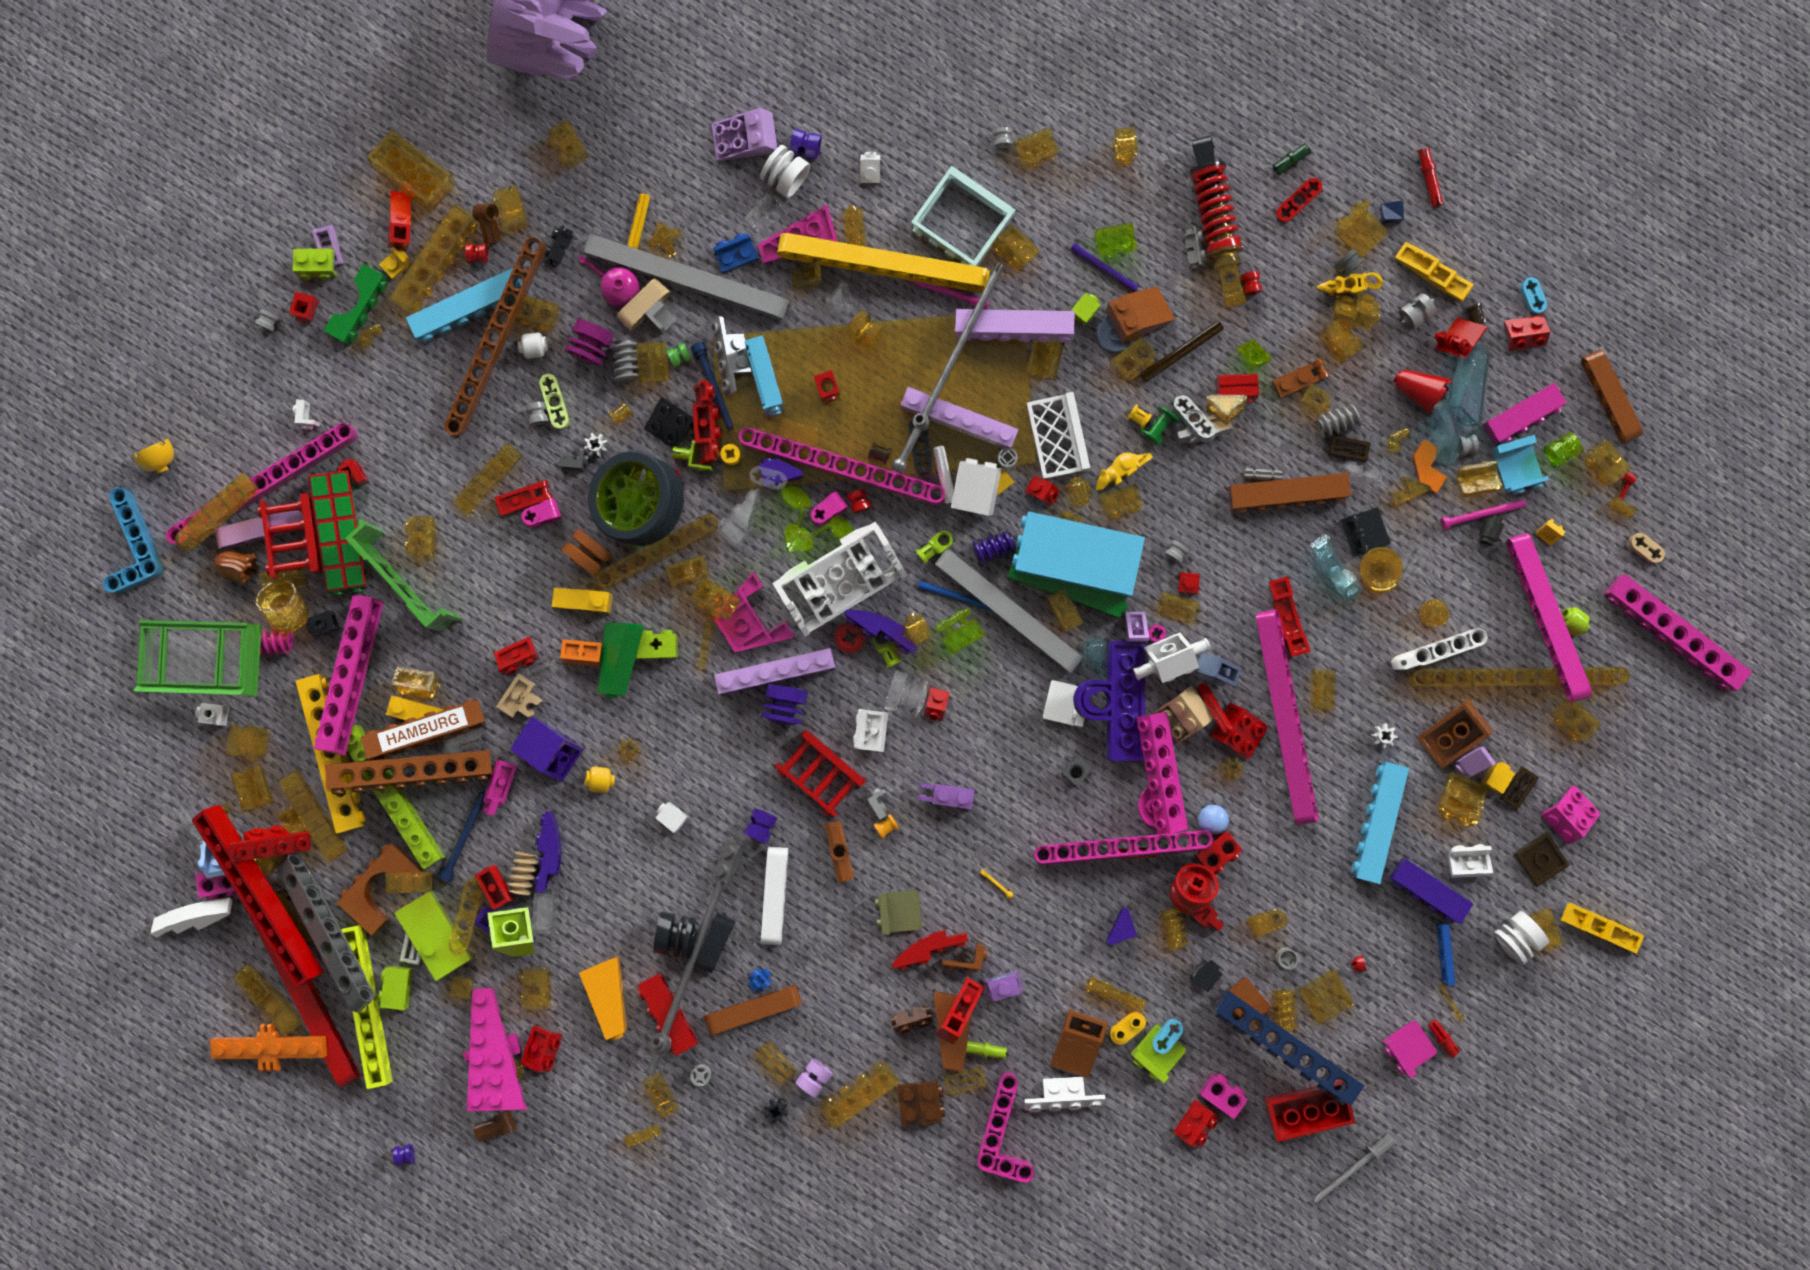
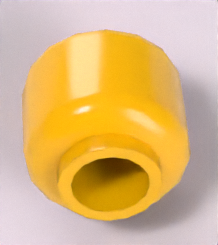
(599, 780)

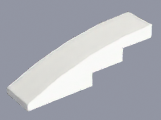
(195, 915)

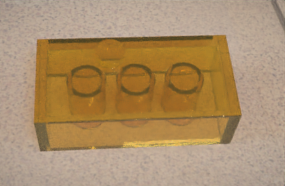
(411, 171)

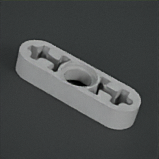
(1194, 427)

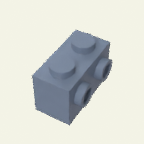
(1218, 670)

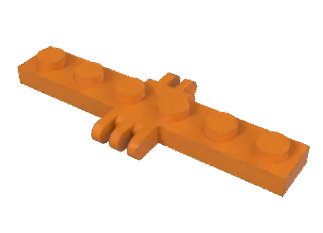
(268, 1048)

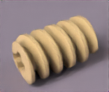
(523, 874)

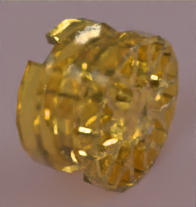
(1433, 613)

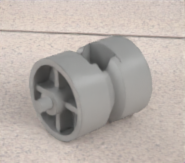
(1420, 310)

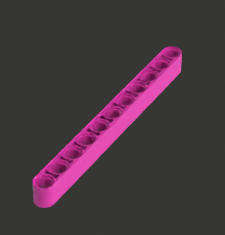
(834, 459)
(286, 466)
(1287, 717)

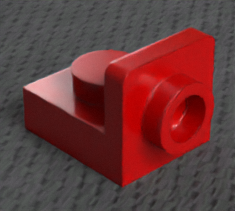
(356, 474)

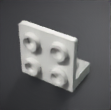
(1060, 705)

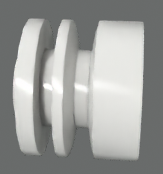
(782, 170)
(1525, 934)

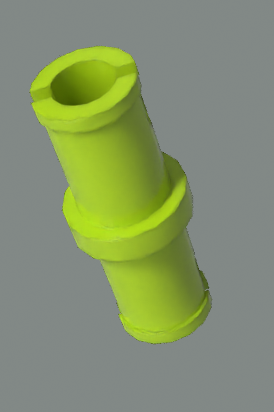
(986, 1050)

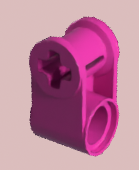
(831, 506)
(544, 513)

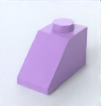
(1473, 761)

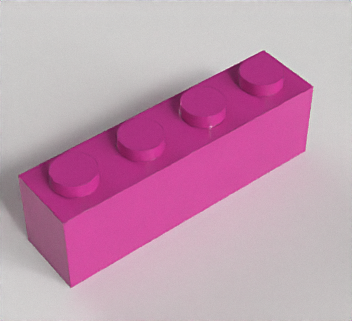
(1524, 413)

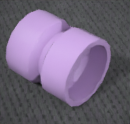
(809, 1083)

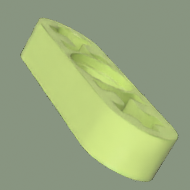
(555, 386)

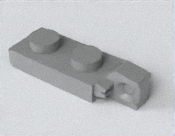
(1188, 436)

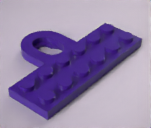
(1124, 700)

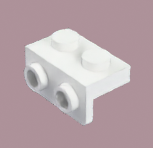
(870, 730)
(1470, 861)

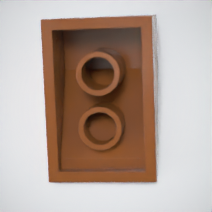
(1139, 313)
(1455, 734)

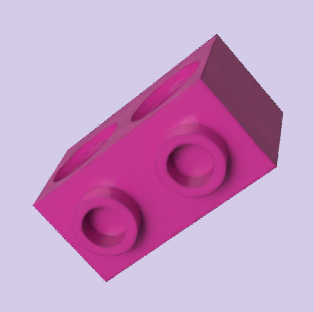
(220, 886)
(1221, 1098)

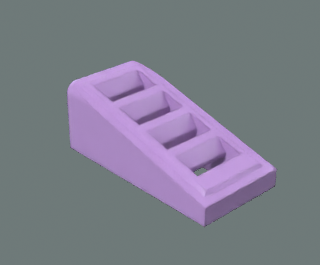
(332, 236)

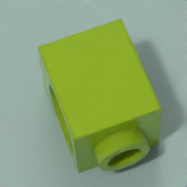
(1086, 308)

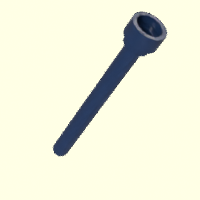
(700, 351)
(447, 872)

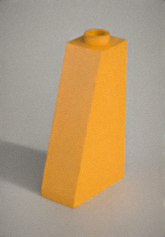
(606, 996)

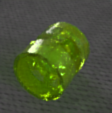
(1563, 449)

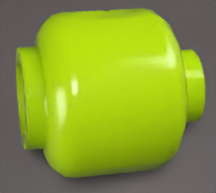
(1576, 621)

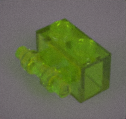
(964, 635)

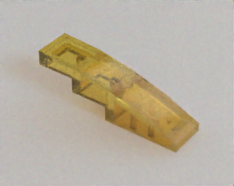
(486, 481)

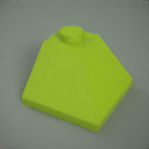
(511, 932)

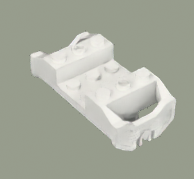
(840, 578)

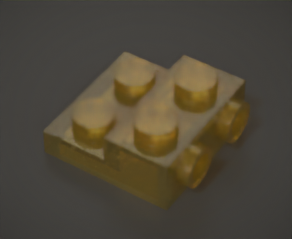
(1358, 312)
(1462, 800)

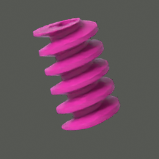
(276, 643)

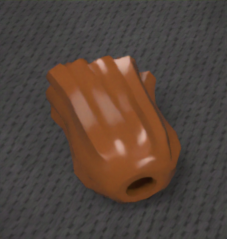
(236, 565)

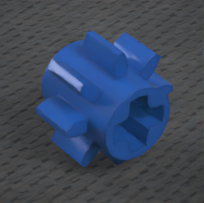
(759, 979)

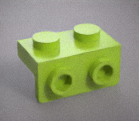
(314, 263)

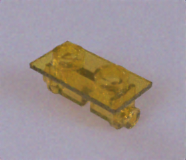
(854, 226)

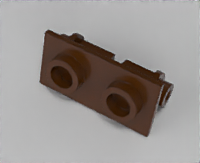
(905, 1023)

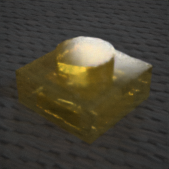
(462, 987)

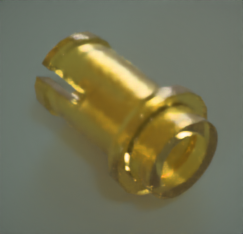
(1622, 507)

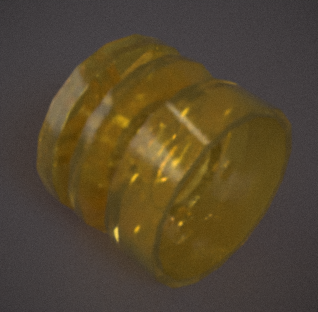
(1383, 559)
(282, 606)

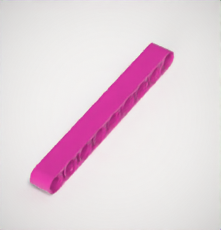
(1549, 618)
(1132, 842)

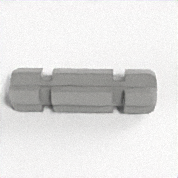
(1262, 474)

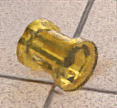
(620, 413)

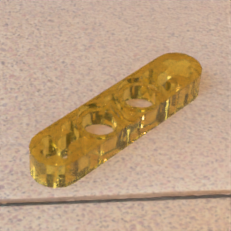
(468, 916)

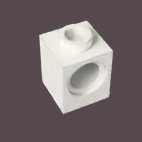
(671, 816)

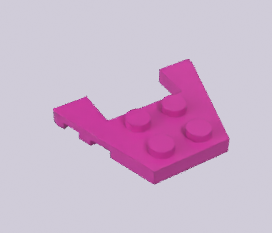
(744, 627)

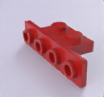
(268, 843)

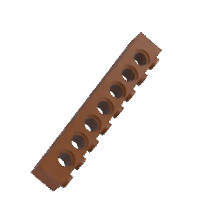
(335, 771)

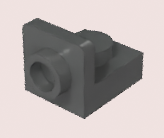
(572, 463)

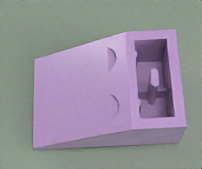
(744, 135)

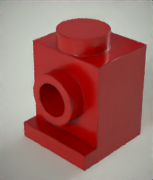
(301, 301)

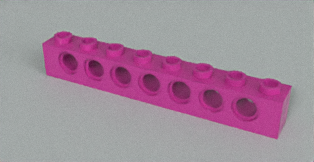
(1736, 672)
(348, 675)

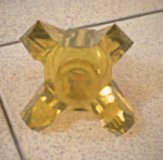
(664, 237)

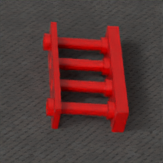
(306, 524)
(839, 766)

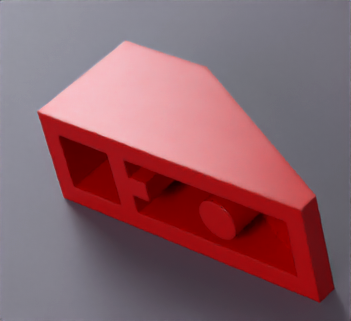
(960, 1011)

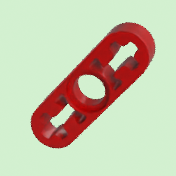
(1298, 192)

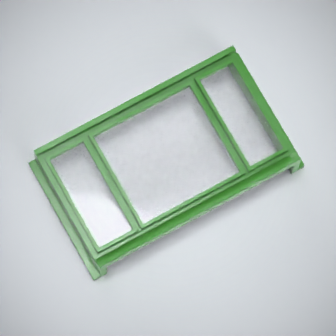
(199, 657)

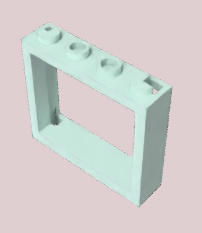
(977, 191)

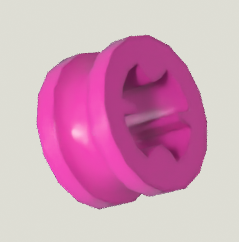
(1161, 637)

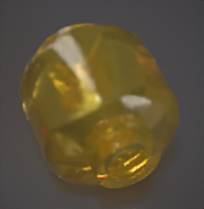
(1078, 491)

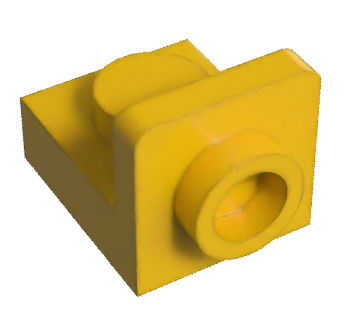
(395, 263)

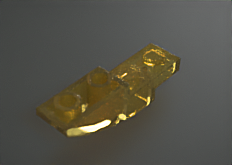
(267, 997)

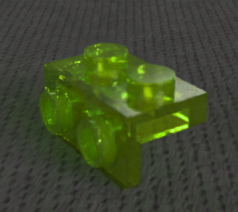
(1115, 239)

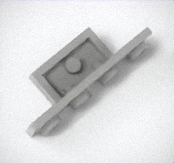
(731, 355)

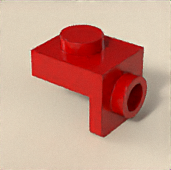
(1042, 490)
(936, 704)

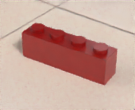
(659, 999)

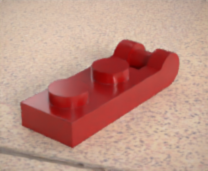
(522, 498)

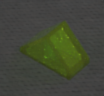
(1253, 356)

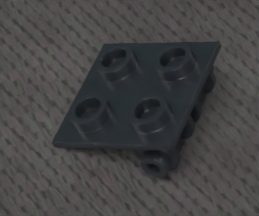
(669, 423)
(1365, 531)

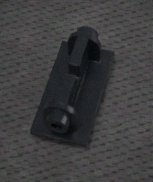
(560, 238)

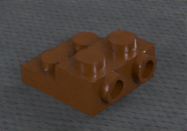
(920, 1102)

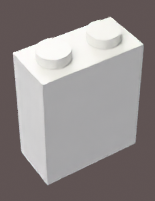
(976, 487)

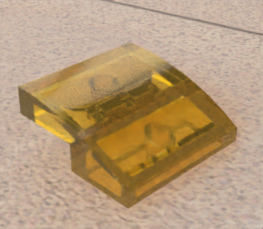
(1326, 996)

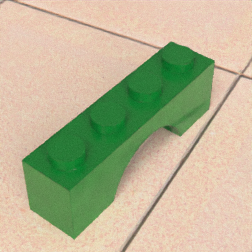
(345, 326)

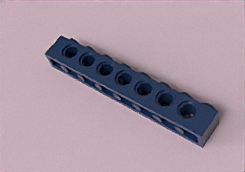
(1350, 1086)

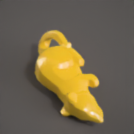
(1353, 284)
(1123, 465)

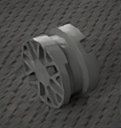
(1349, 263)

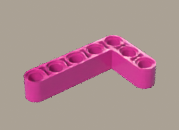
(998, 1132)

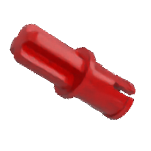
(1444, 1039)

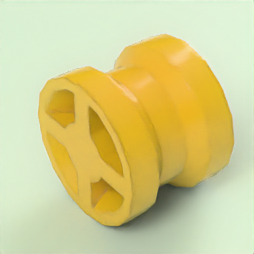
(733, 457)

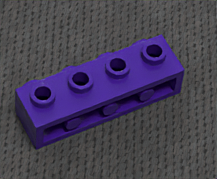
(1431, 891)

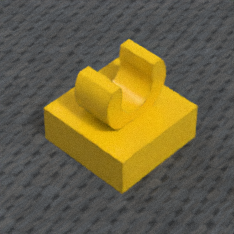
(1550, 532)

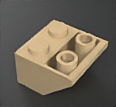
(1186, 714)

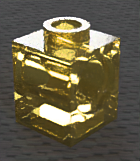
(1306, 399)

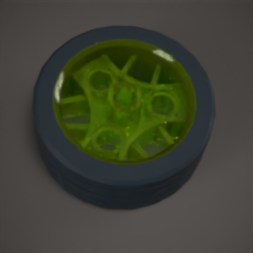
(635, 498)

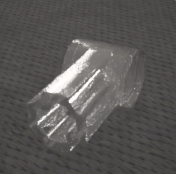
(462, 742)

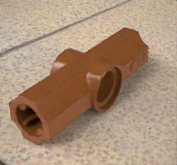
(837, 838)

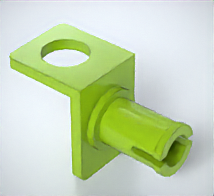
(692, 456)

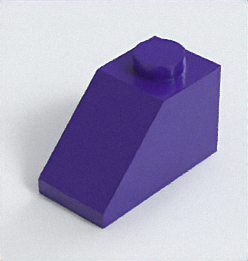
(789, 471)

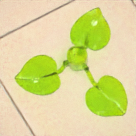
(798, 538)

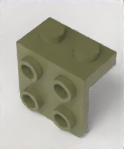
(898, 911)

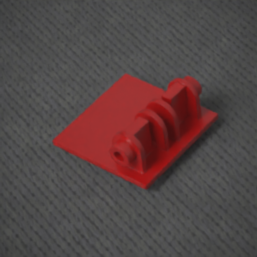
(1460, 338)

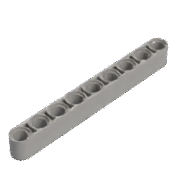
(1008, 611)

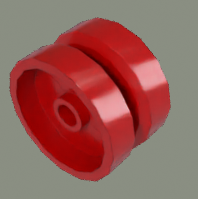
(1193, 889)

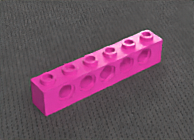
(1162, 773)

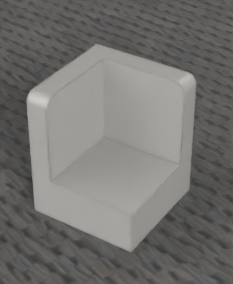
(660, 317)

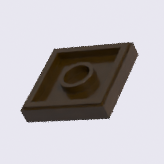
(1541, 859)

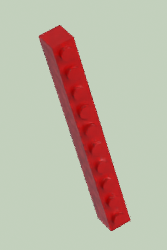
(258, 898)

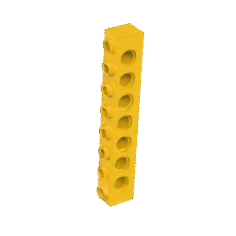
(311, 708)

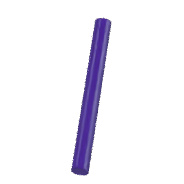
(1104, 267)

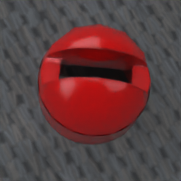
(1358, 964)

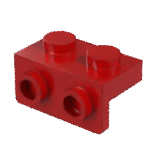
(1527, 332)
(516, 656)
(1196, 1124)

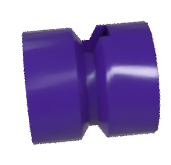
(805, 144)
(760, 825)

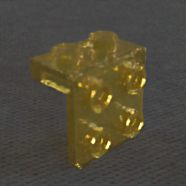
(1360, 229)

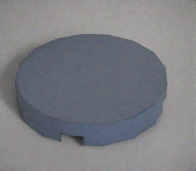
(1108, 337)

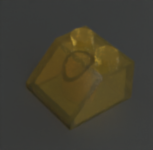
(1341, 341)

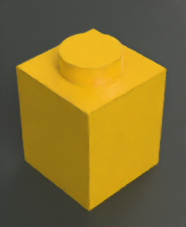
(1498, 777)

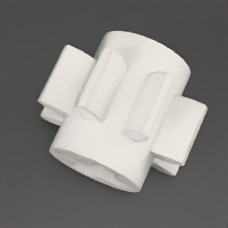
(596, 450)
(1378, 735)

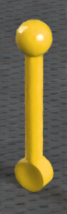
(1009, 894)

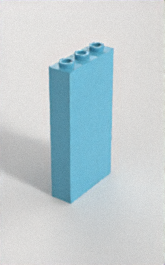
(1078, 554)

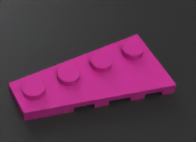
(813, 225)

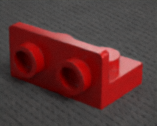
(541, 1049)

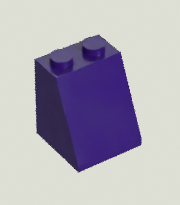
(546, 749)

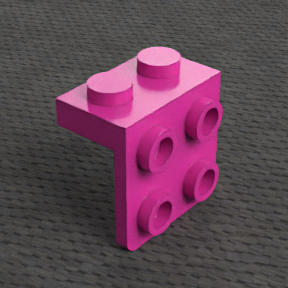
(1571, 816)
(1409, 1048)

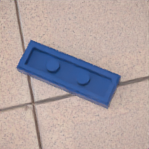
(1445, 954)

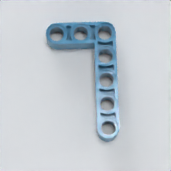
(136, 545)

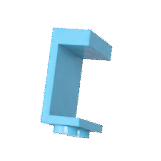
(1518, 465)

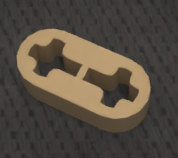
(1643, 551)

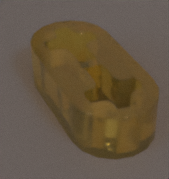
(642, 1135)

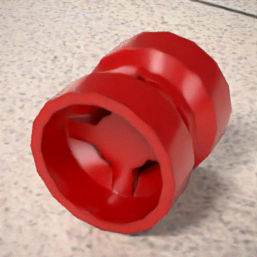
(476, 253)
(1251, 283)
(858, 501)

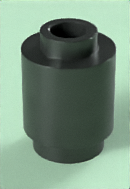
(1491, 530)

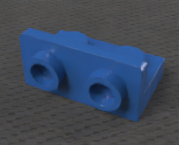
(735, 252)

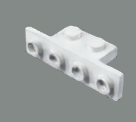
(1064, 1093)

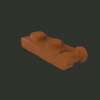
(1300, 378)

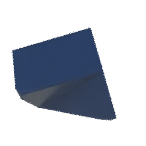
(1392, 212)

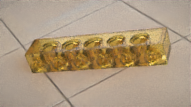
(433, 249)

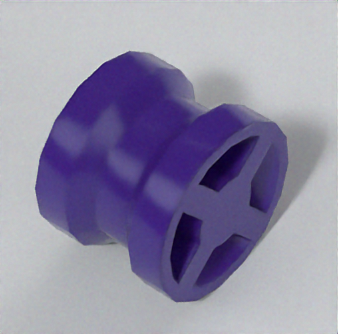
(403, 1155)

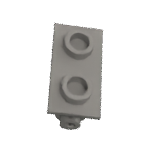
(1196, 241)

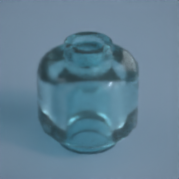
(1095, 651)

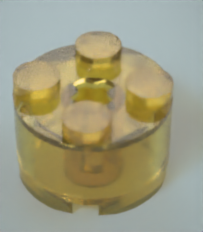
(247, 741)

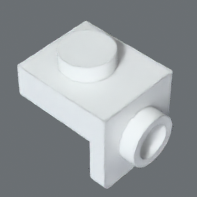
(870, 168)
(301, 414)

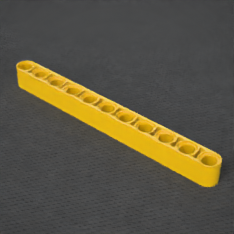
(883, 262)

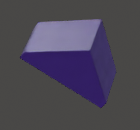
(1122, 928)

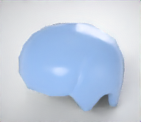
(1213, 819)

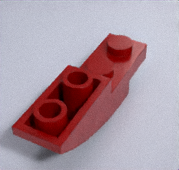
(920, 950)

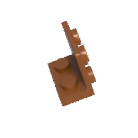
(1248, 993)

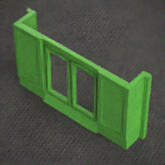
(362, 541)

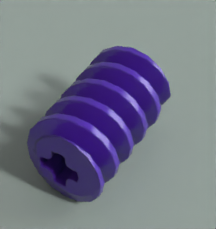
(994, 547)

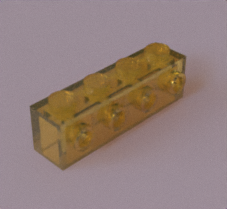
(860, 1094)

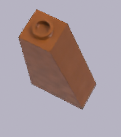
(952, 1055)

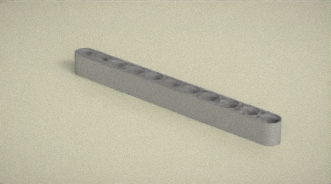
(685, 277)

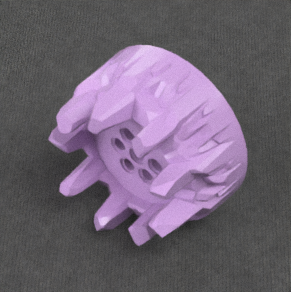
(541, 37)

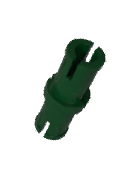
(1292, 159)

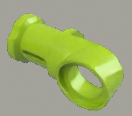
(935, 547)
(884, 649)

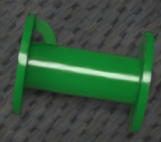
(1158, 427)

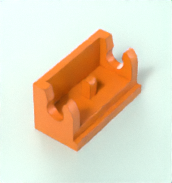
(581, 653)

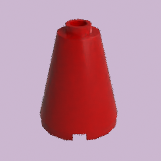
(1422, 388)

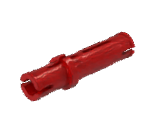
(1428, 170)

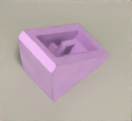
(1136, 627)

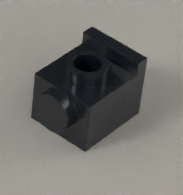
(329, 624)

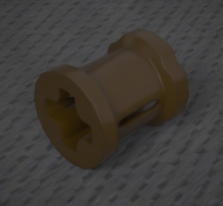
(1476, 314)
(879, 453)

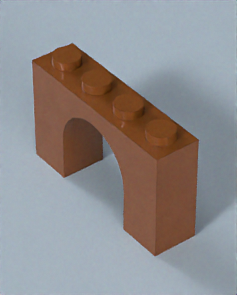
(357, 899)

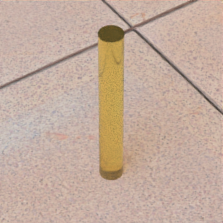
(705, 640)

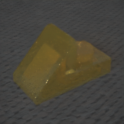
(1412, 488)

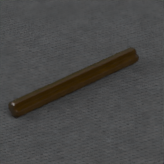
(1181, 351)

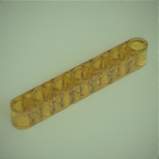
(647, 552)

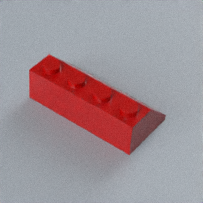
(1306, 1112)

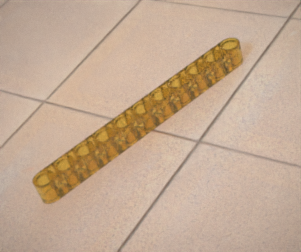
(1508, 677)

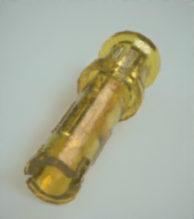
(1106, 990)

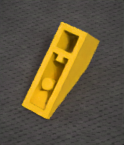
(582, 600)
(406, 708)

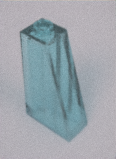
(1469, 387)

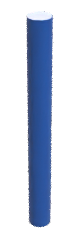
(952, 595)

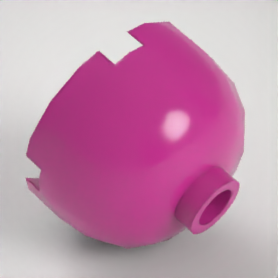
(619, 287)

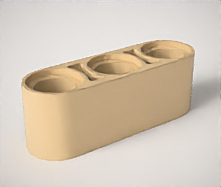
(634, 311)

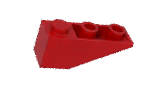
(399, 220)

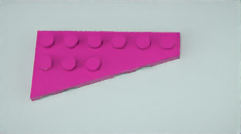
(491, 1063)

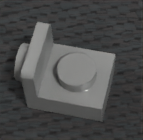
(878, 807)

